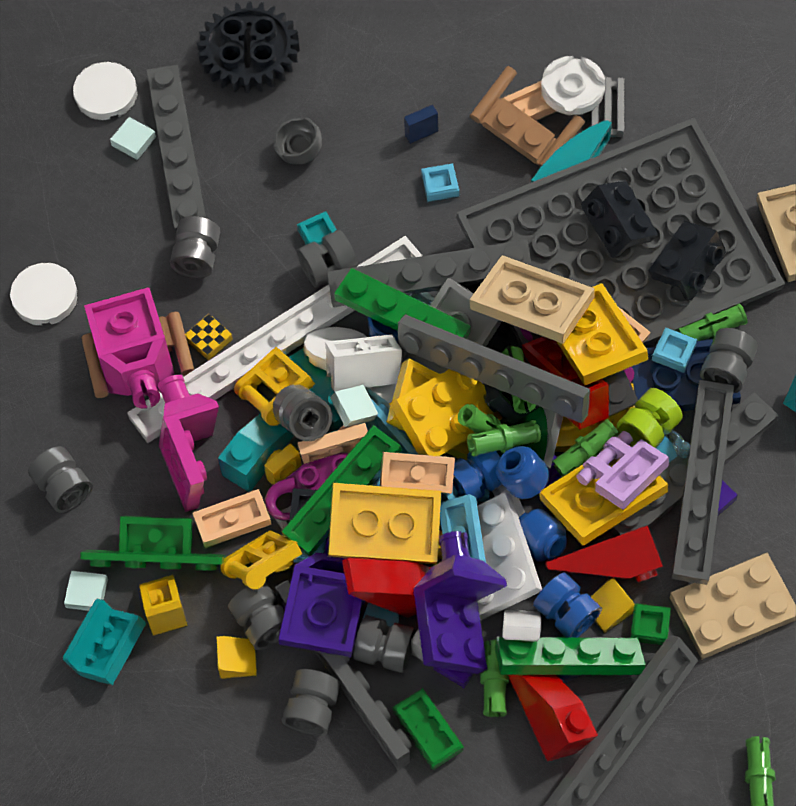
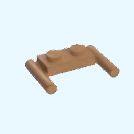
(516, 126)
(174, 336)

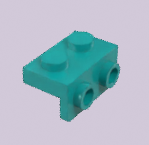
(103, 642)

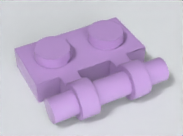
(628, 476)

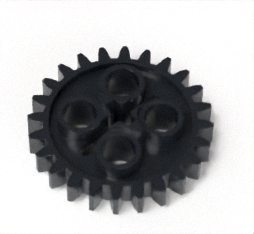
(271, 40)

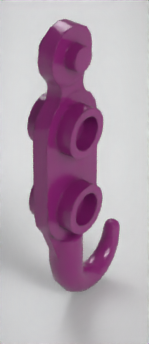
(308, 476)

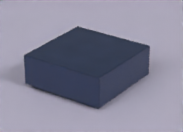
(421, 124)

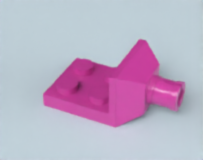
(130, 345)
(183, 422)

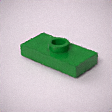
(427, 729)

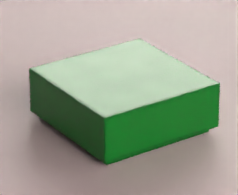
(650, 624)

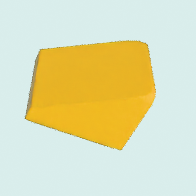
(615, 605)
(235, 657)

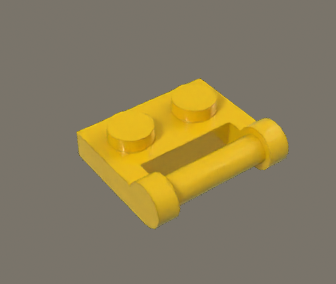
(276, 373)
(267, 553)

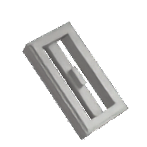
(612, 85)

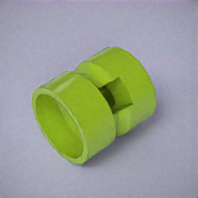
(651, 418)

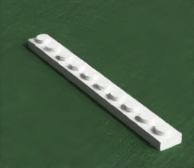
(283, 332)

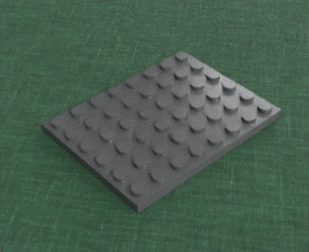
(674, 182)

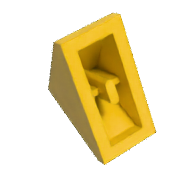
(162, 605)

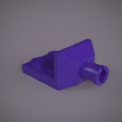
(449, 607)
(319, 608)

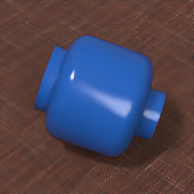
(522, 472)
(543, 534)

